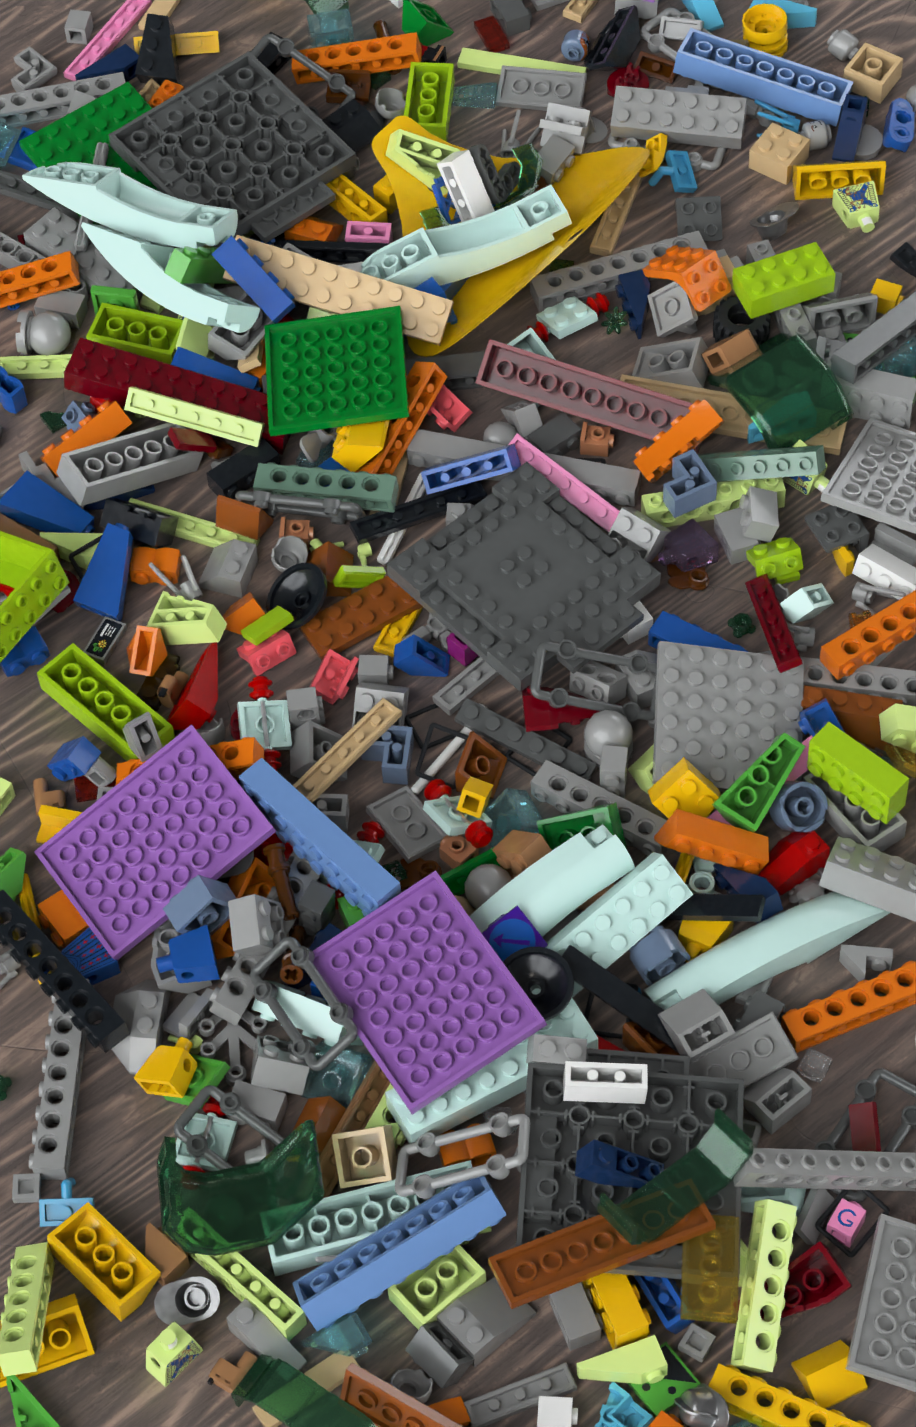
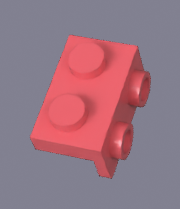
(449, 410)
(268, 653)
(333, 676)

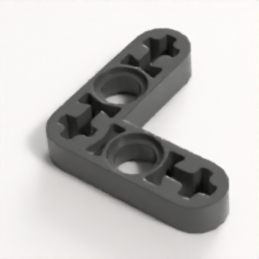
(497, 184)

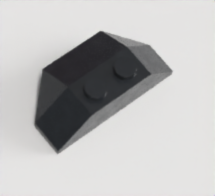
(615, 42)
(356, 123)

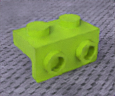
(776, 558)

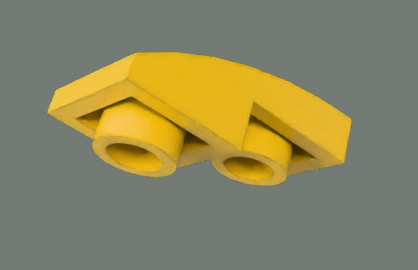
(657, 149)
(844, 560)

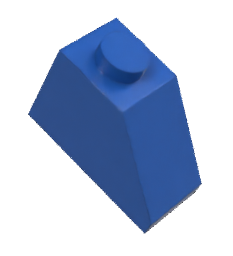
(420, 658)

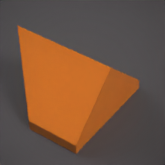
(242, 613)
(146, 651)

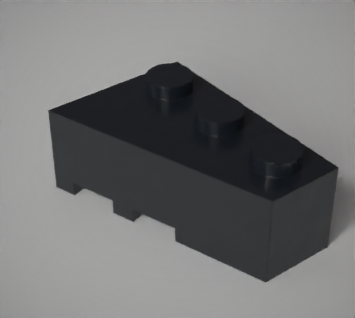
(158, 51)
(143, 523)

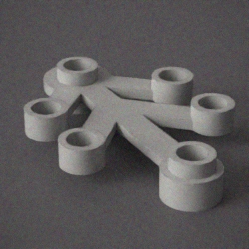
(233, 1035)

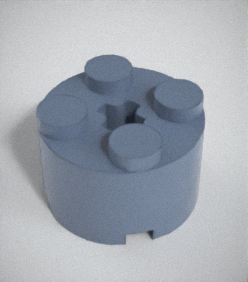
(801, 817)
(658, 954)

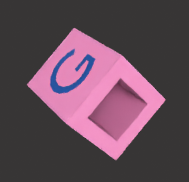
(846, 1222)

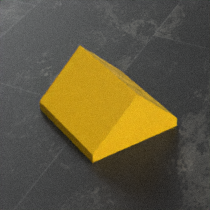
(825, 1375)

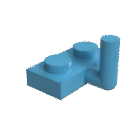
(679, 170)
(57, 1210)

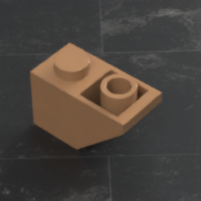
(729, 351)
(165, 1255)

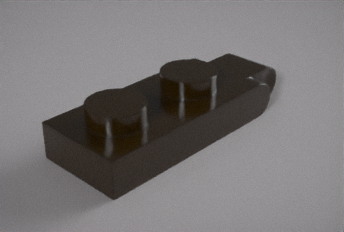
(149, 688)

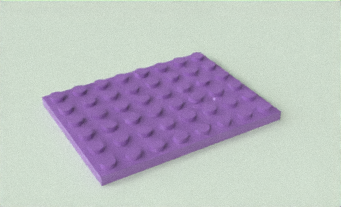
(150, 837)
(426, 992)

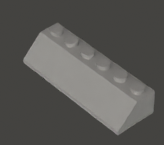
(236, 345)

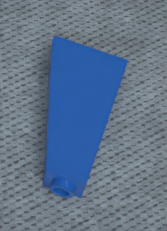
(197, 363)
(44, 508)
(107, 574)

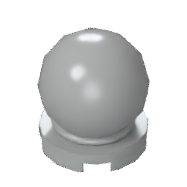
(44, 333)
(607, 728)
(484, 883)

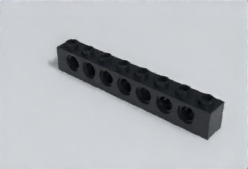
(104, 1034)

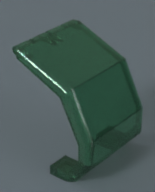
(786, 391)
(243, 1203)

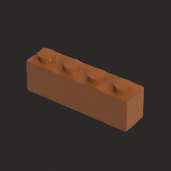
(854, 711)

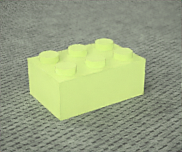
(437, 1286)

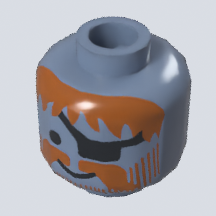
(575, 43)

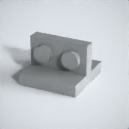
(567, 123)
(672, 310)

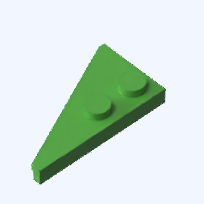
(27, 1409)

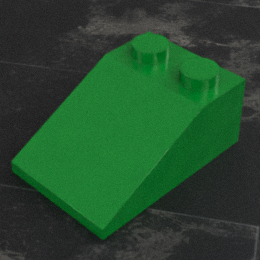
(563, 827)

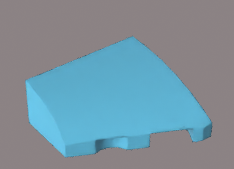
(622, 1410)

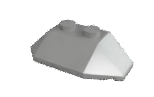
(144, 1011)

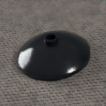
(300, 592)
(543, 970)

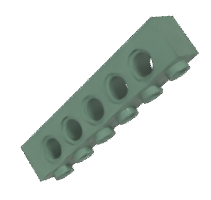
(765, 463)
(381, 499)

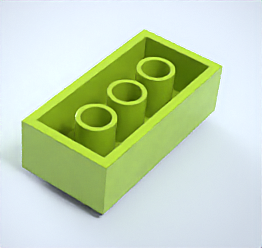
(431, 96)
(783, 280)
(136, 332)
(857, 773)

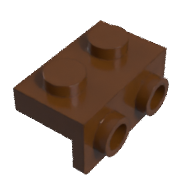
(356, 79)

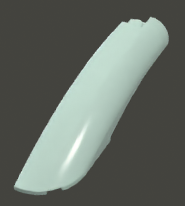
(132, 207)
(472, 245)
(144, 267)
(560, 881)
(767, 949)

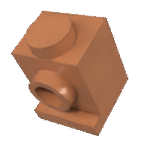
(596, 440)
(297, 528)
(456, 850)

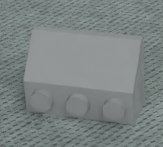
(850, 313)

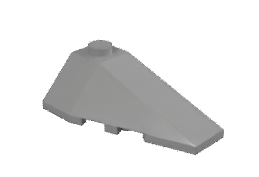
(168, 979)

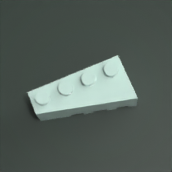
(306, 1013)

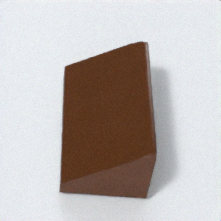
(656, 67)

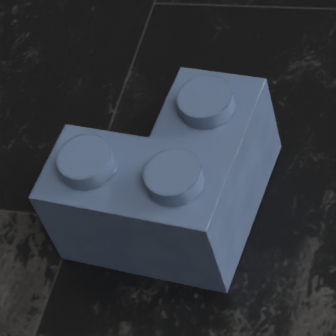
(691, 485)
(395, 752)

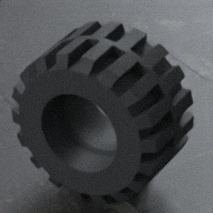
(731, 313)

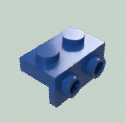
(816, 717)

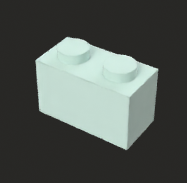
(806, 603)

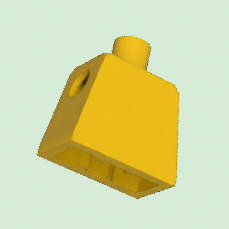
(703, 935)
(168, 1070)

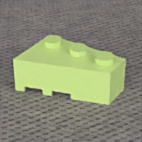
(418, 155)
(186, 621)
(899, 726)

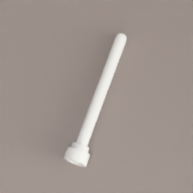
(441, 760)

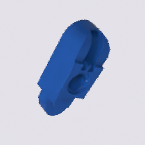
(899, 125)

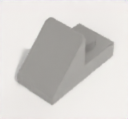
(859, 958)

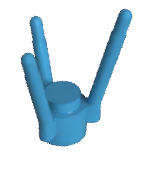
(788, 121)

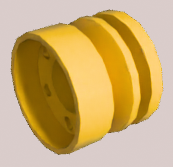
(766, 29)

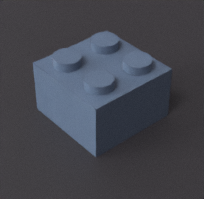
(200, 904)

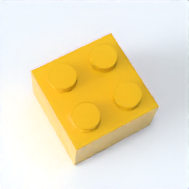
(684, 790)

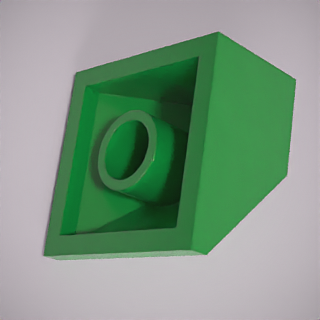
(425, 21)

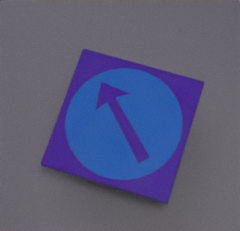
(512, 933)

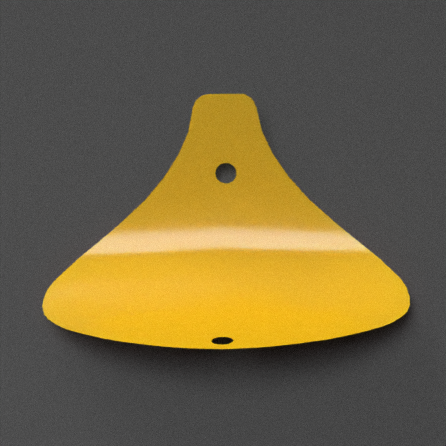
(584, 190)

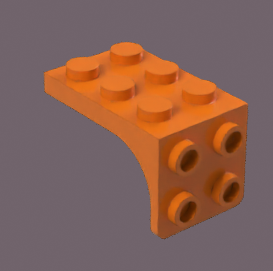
(695, 271)

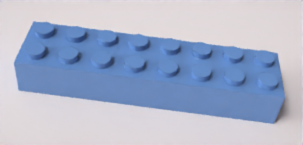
(762, 76)
(319, 839)
(397, 1251)

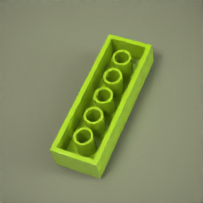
(97, 699)

